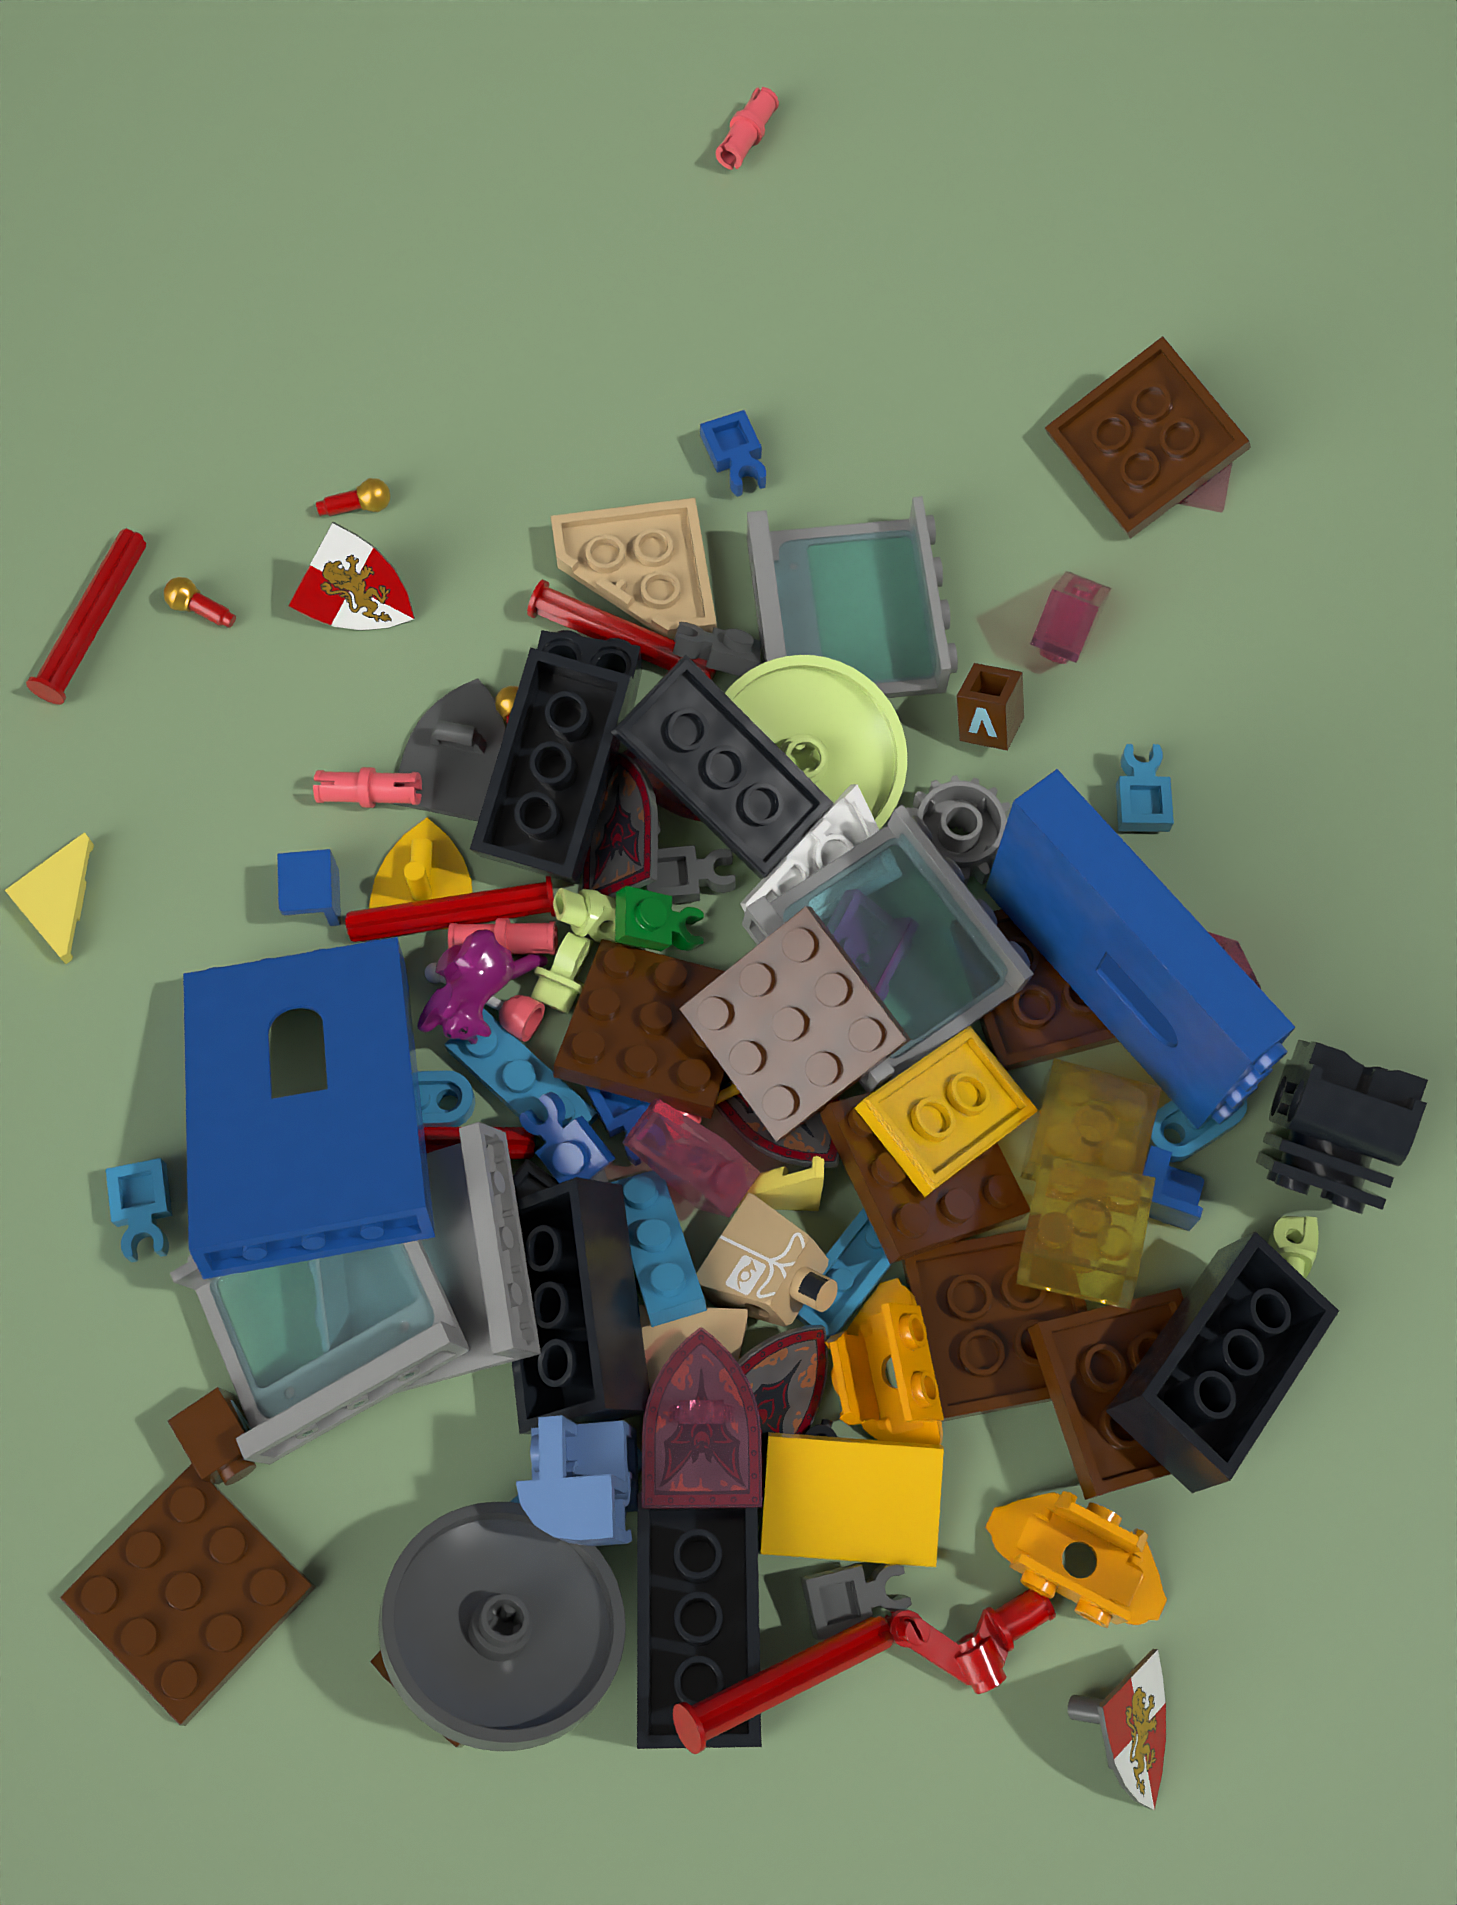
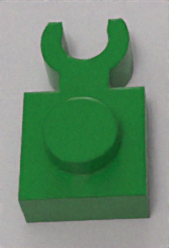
(648, 921)

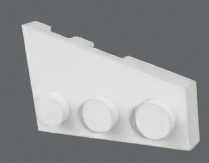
(834, 834)

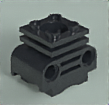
(1339, 1123)

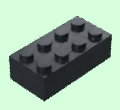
(553, 766)
(582, 1306)
(1223, 1363)
(695, 1616)

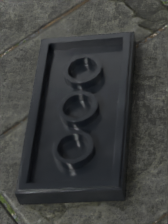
(722, 767)

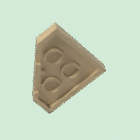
(641, 561)

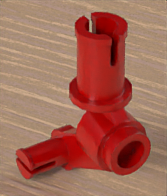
(980, 1655)

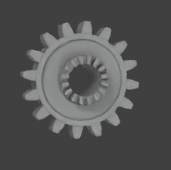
(966, 807)

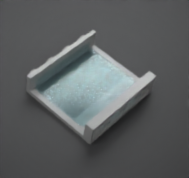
(856, 598)
(910, 935)
(325, 1338)

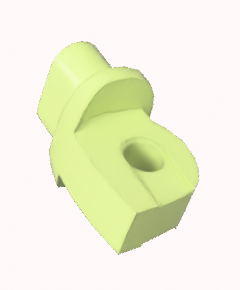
(587, 913)
(560, 984)
(1304, 1234)

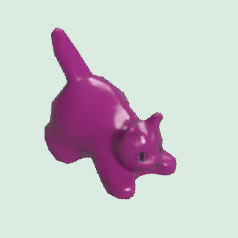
(472, 977)

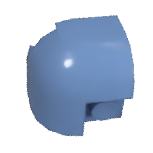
(582, 1480)

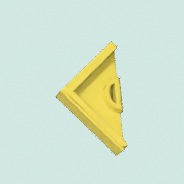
(55, 894)
(790, 1191)

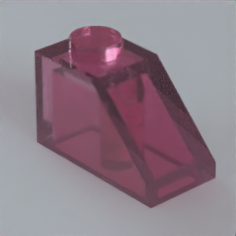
(1069, 617)
(691, 1159)

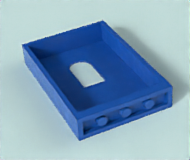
(1135, 953)
(316, 1166)

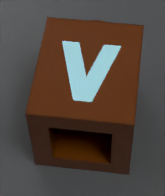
(990, 706)
(209, 1437)

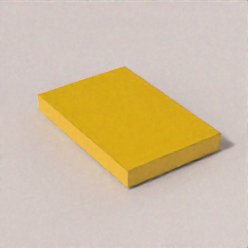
(946, 1110)
(852, 1499)

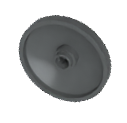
(500, 1628)

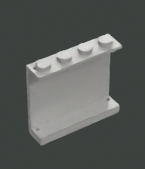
(480, 1252)

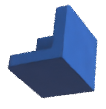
(309, 884)
(1175, 1191)

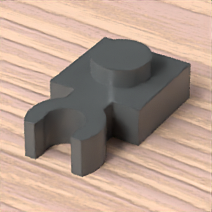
(724, 650)
(682, 874)
(844, 1597)

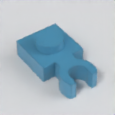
(1141, 796)
(137, 1199)

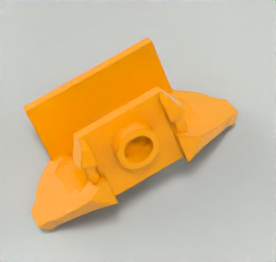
(887, 1328)
(1125, 1576)

